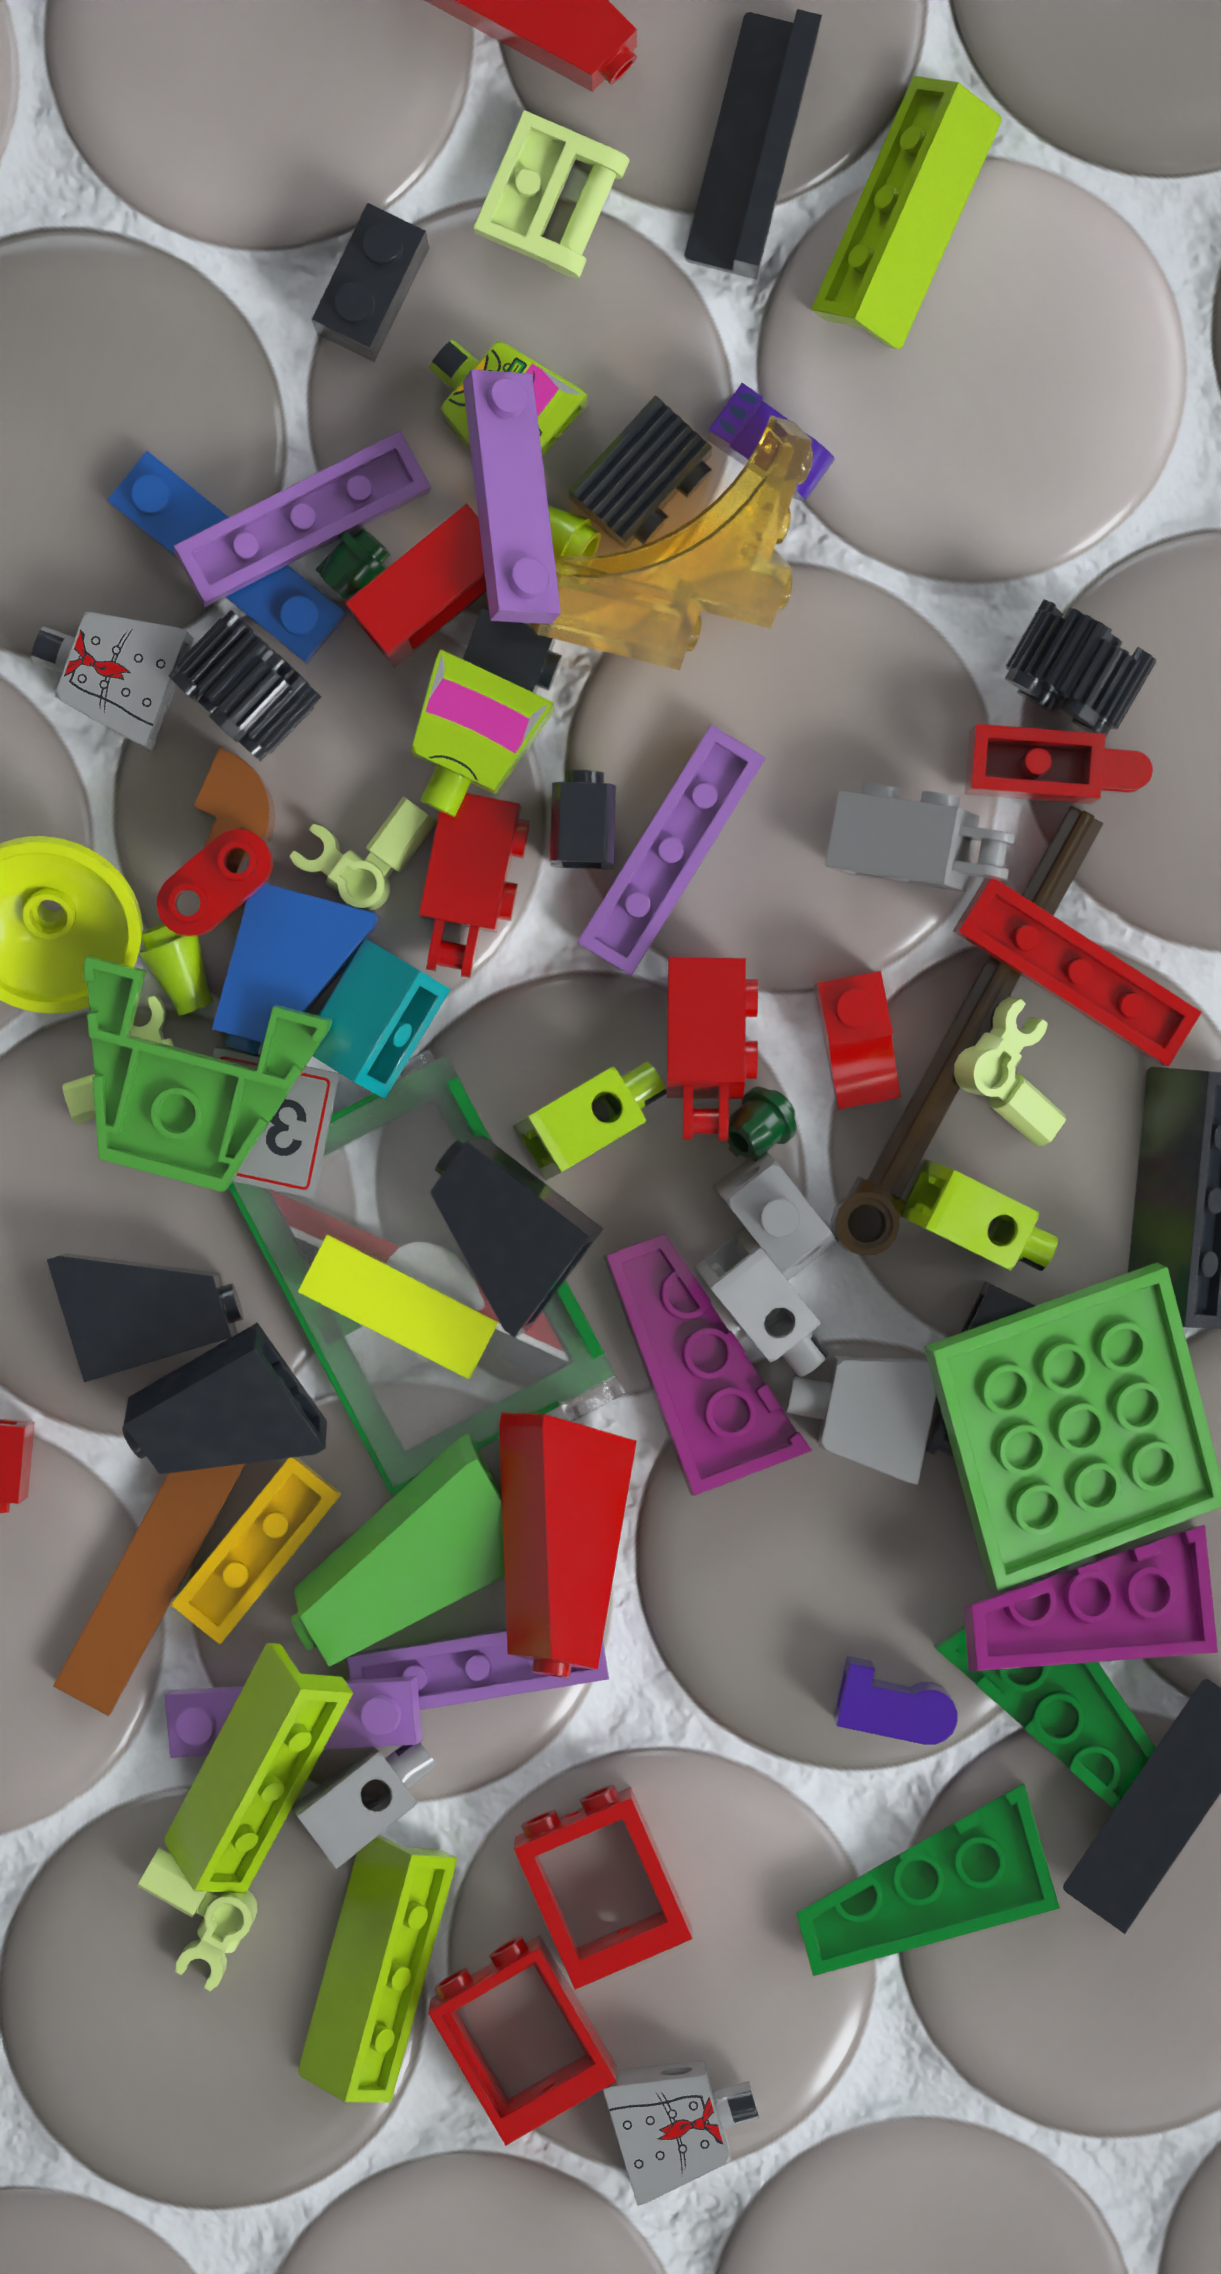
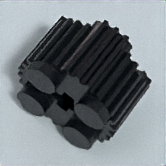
(1079, 667)
(245, 686)

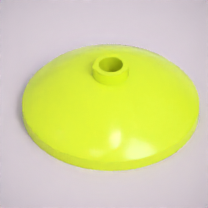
(47, 948)

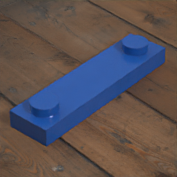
(278, 602)

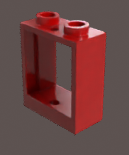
(423, 588)
(630, 1943)
(554, 2093)

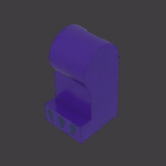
(742, 426)
(912, 1713)

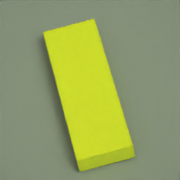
(398, 1306)

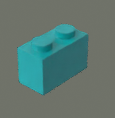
(377, 1017)

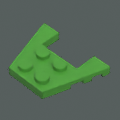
(180, 1108)

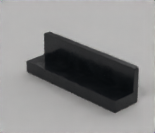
(752, 142)
(1181, 1189)
(1154, 1815)

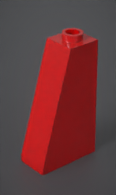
(572, 37)
(560, 1536)

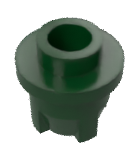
(353, 563)
(761, 1123)

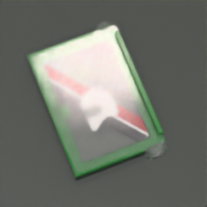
(380, 1202)

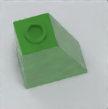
(408, 1559)

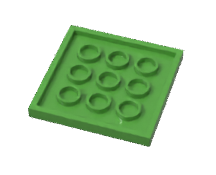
(1076, 1425)

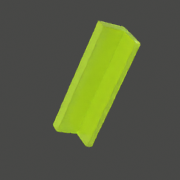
(908, 210)
(254, 1772)
(376, 1970)

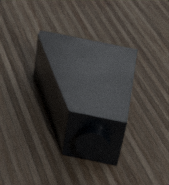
(510, 1229)
(139, 1312)
(225, 1410)

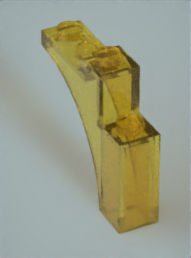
(719, 563)

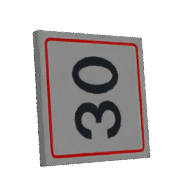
(295, 1140)

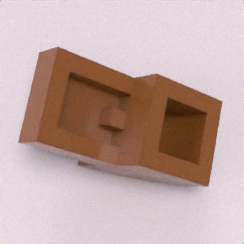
(238, 801)

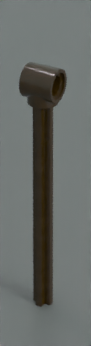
(974, 1018)

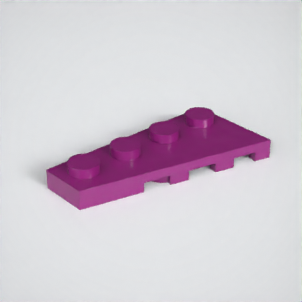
(705, 1387)
(1112, 1609)

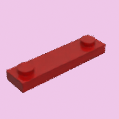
(1077, 971)

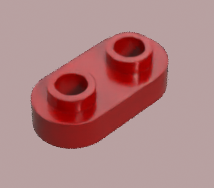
(214, 883)

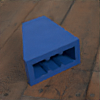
(286, 957)

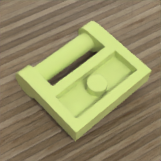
(531, 185)

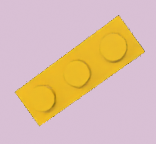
(256, 1549)

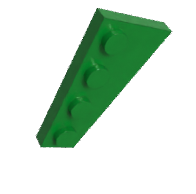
(1069, 1712)
(946, 1886)

